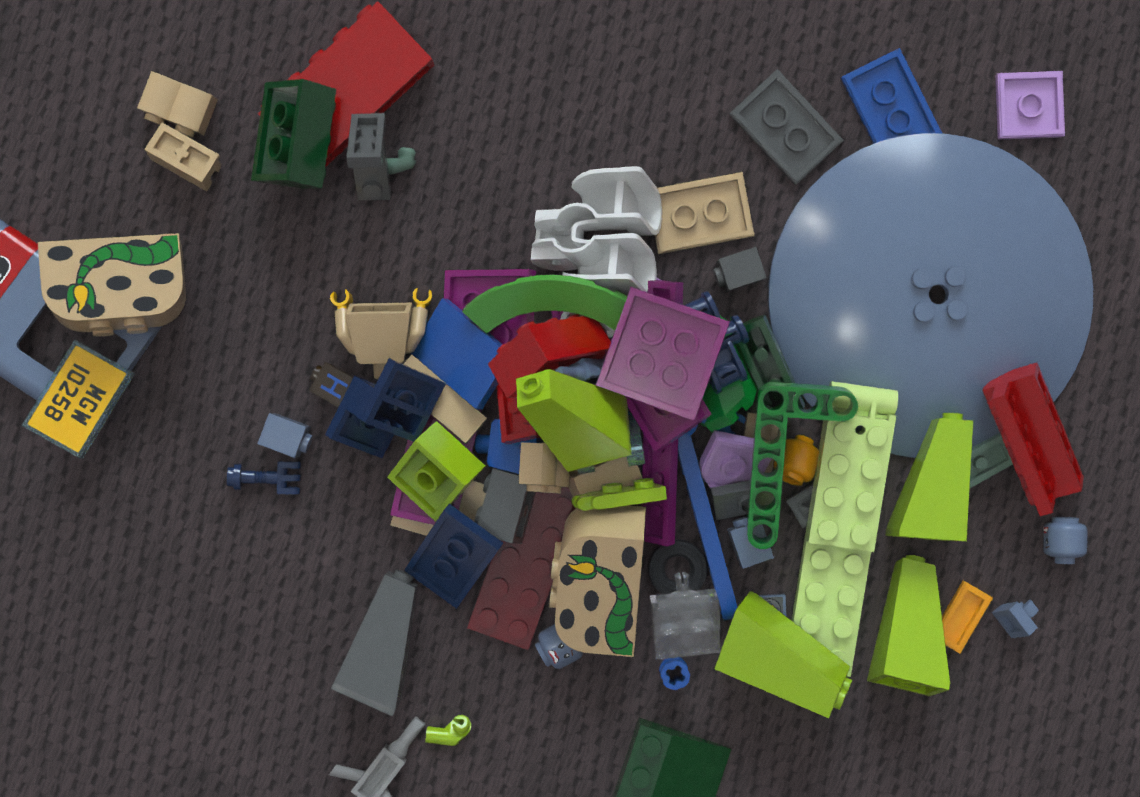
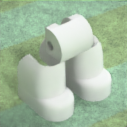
(611, 201)

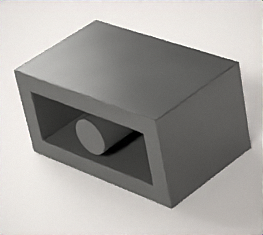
(505, 506)

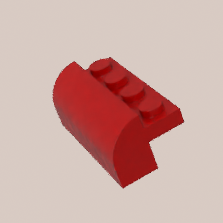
(1034, 436)

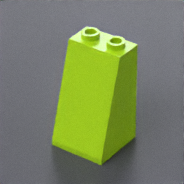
(782, 658)

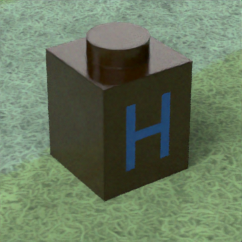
(330, 383)

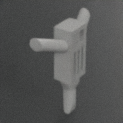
(383, 768)

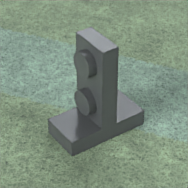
(368, 156)

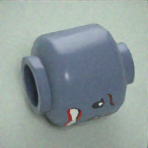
(1065, 539)
(553, 649)

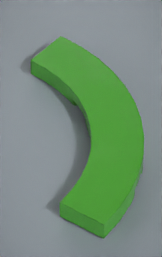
(545, 294)

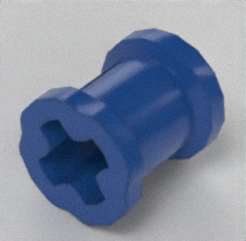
(677, 682)

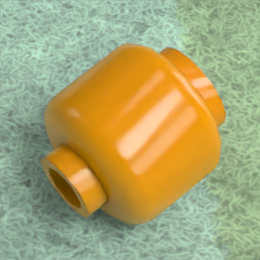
(799, 460)

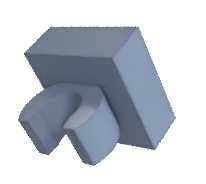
(1016, 618)

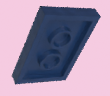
(453, 556)

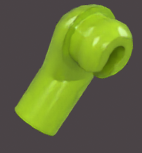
(451, 734)

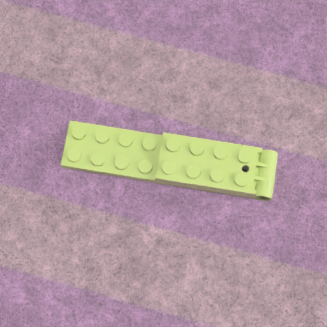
(844, 519)

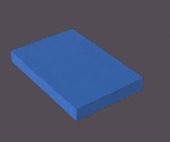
(889, 99)
(459, 353)

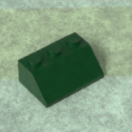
(294, 134)

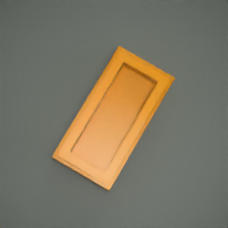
(963, 615)

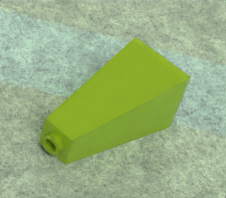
(575, 418)
(938, 484)
(911, 633)

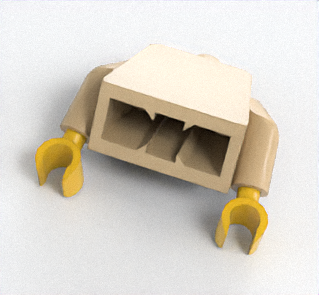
(380, 329)

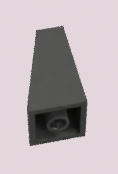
(379, 653)

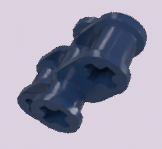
(728, 365)

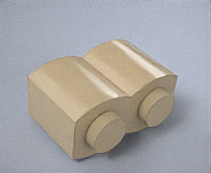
(178, 104)
(541, 469)

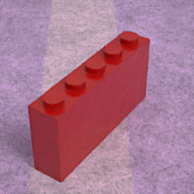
(368, 68)

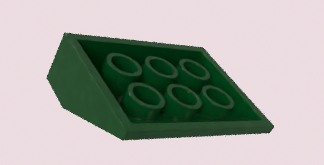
(670, 764)

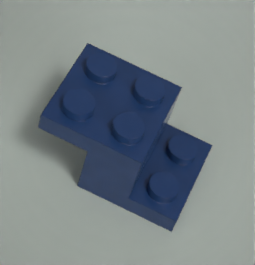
(394, 405)

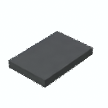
(786, 127)

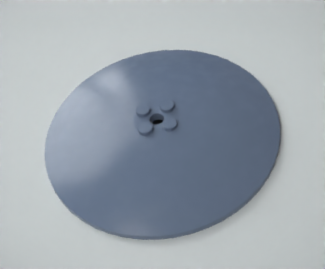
(917, 215)

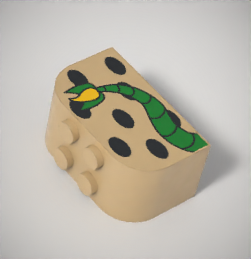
(113, 282)
(599, 579)

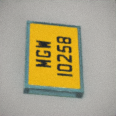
(78, 399)

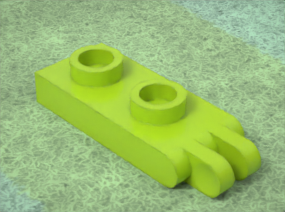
(615, 495)

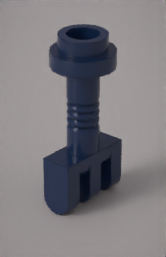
(237, 477)

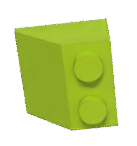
(435, 470)

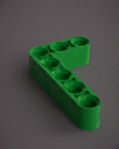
(775, 448)

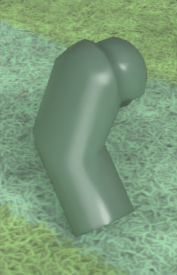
(404, 161)

